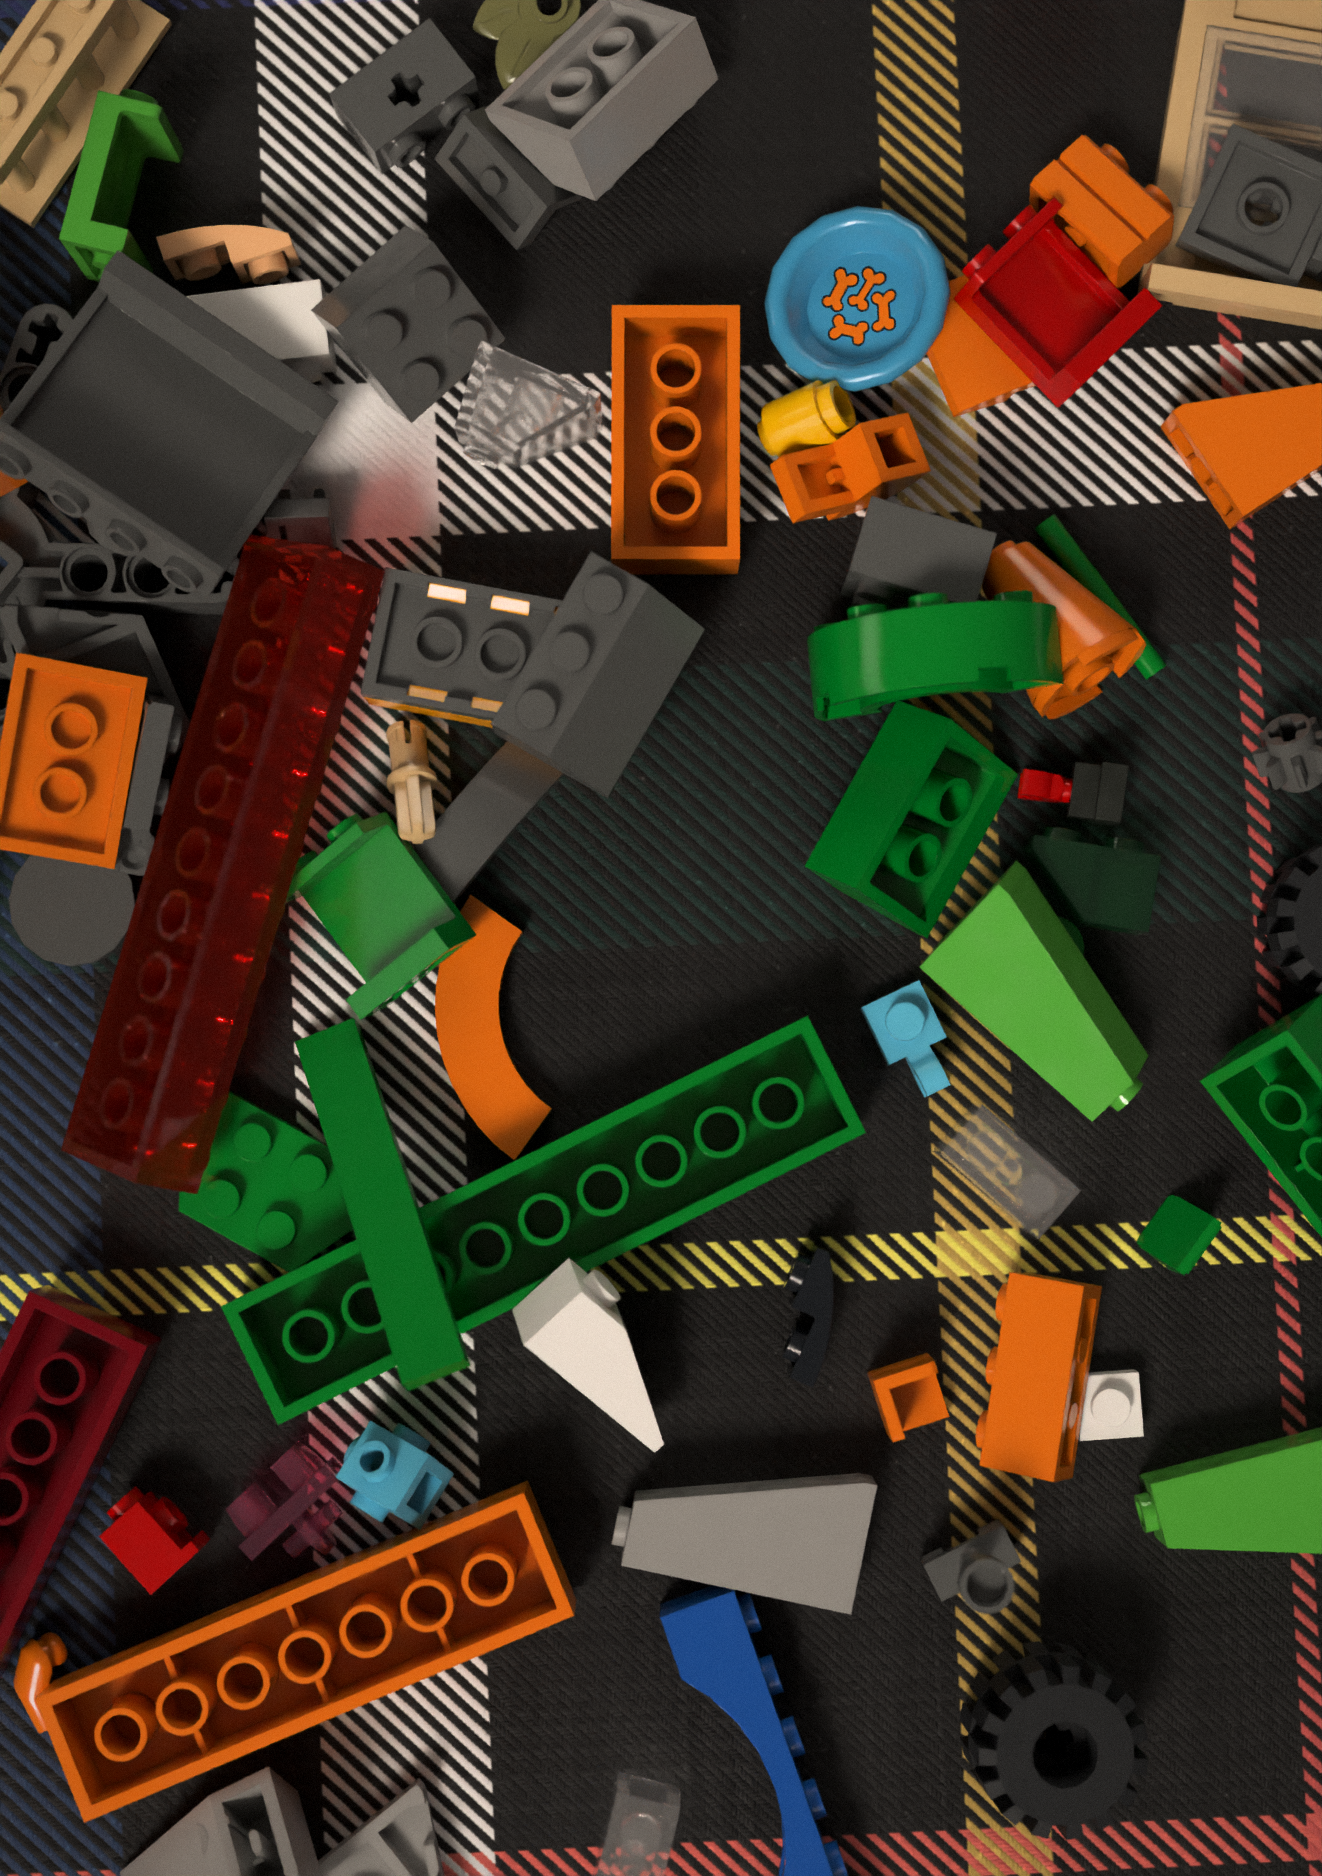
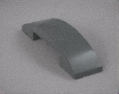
(485, 816)

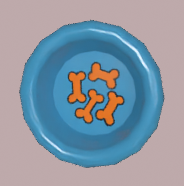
(857, 298)

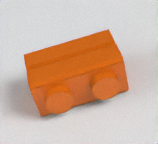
(1105, 208)

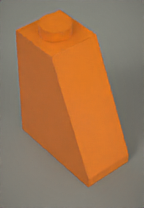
(1249, 446)

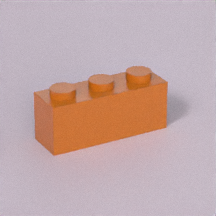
(1038, 1376)

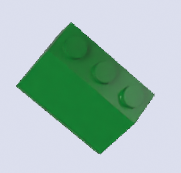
(912, 817)

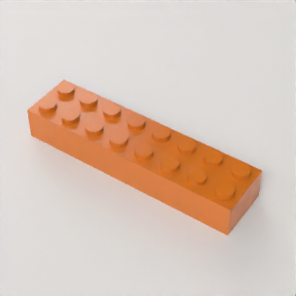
(306, 1651)

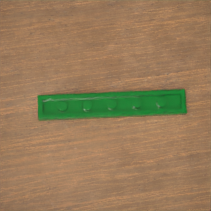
(382, 1206)

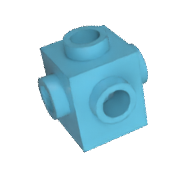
(393, 1474)

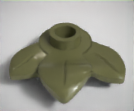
(522, 32)

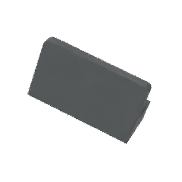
(500, 179)

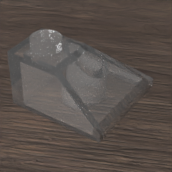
(522, 410)

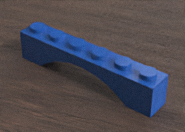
(718, 1657)

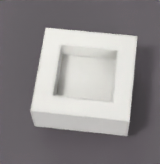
(1112, 1406)

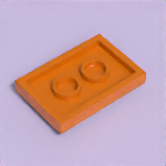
(67, 759)

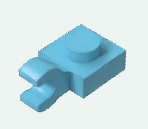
(906, 1029)

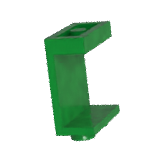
(380, 908)

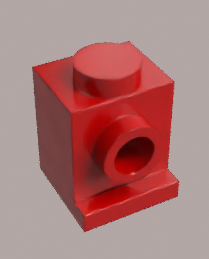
(150, 1537)

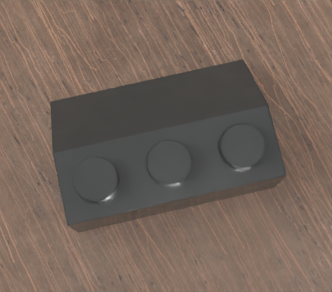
(598, 675)

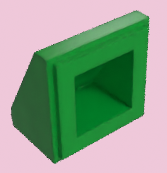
(1178, 1234)

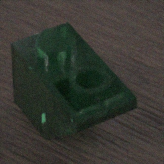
(1097, 884)

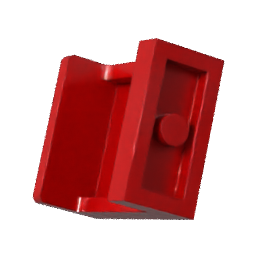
(1049, 304)

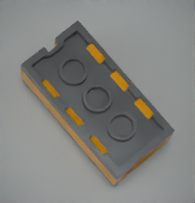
(450, 645)

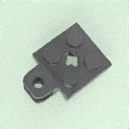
(1222, 229)

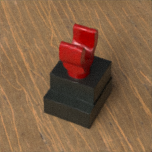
(1091, 793)

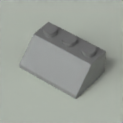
(605, 93)

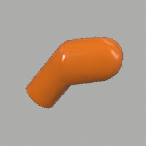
(35, 1672)

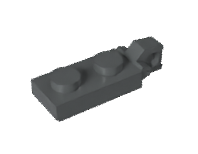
(147, 790)

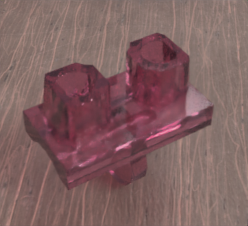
(263, 1521)

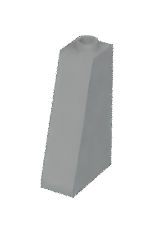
(757, 1537)

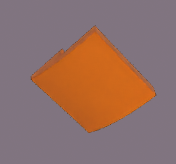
(970, 364)

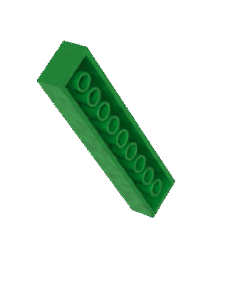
(570, 1199)

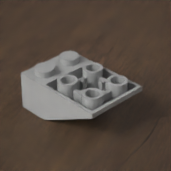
(237, 1831)

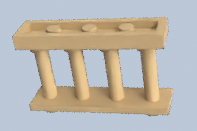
(51, 87)

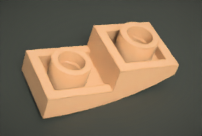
(254, 251)

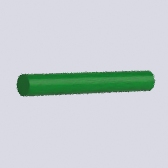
(1080, 568)

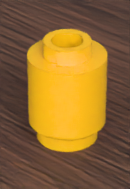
(806, 418)

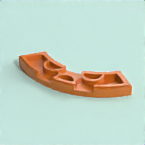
(473, 1037)

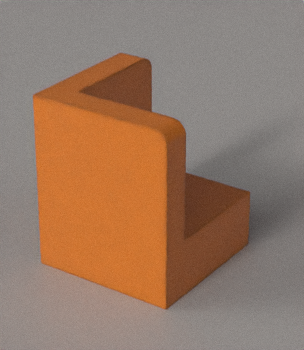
(908, 1395)

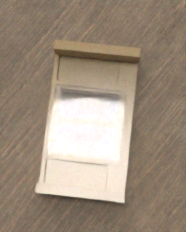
(1250, 69)

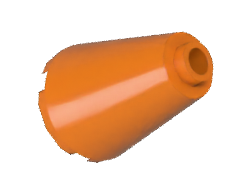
(1090, 632)

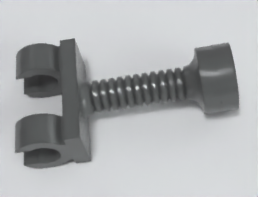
(976, 1569)

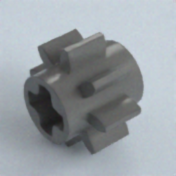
(1291, 753)

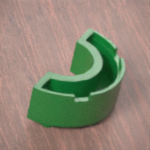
(932, 651)

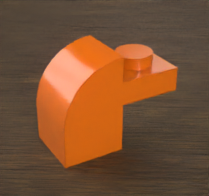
(841, 477)

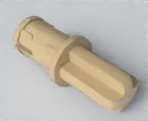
(411, 782)

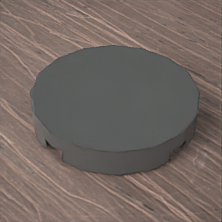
(71, 910)

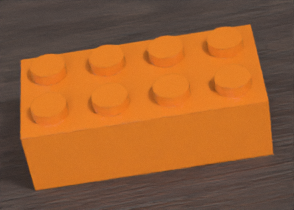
(675, 439)

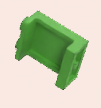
(117, 142)

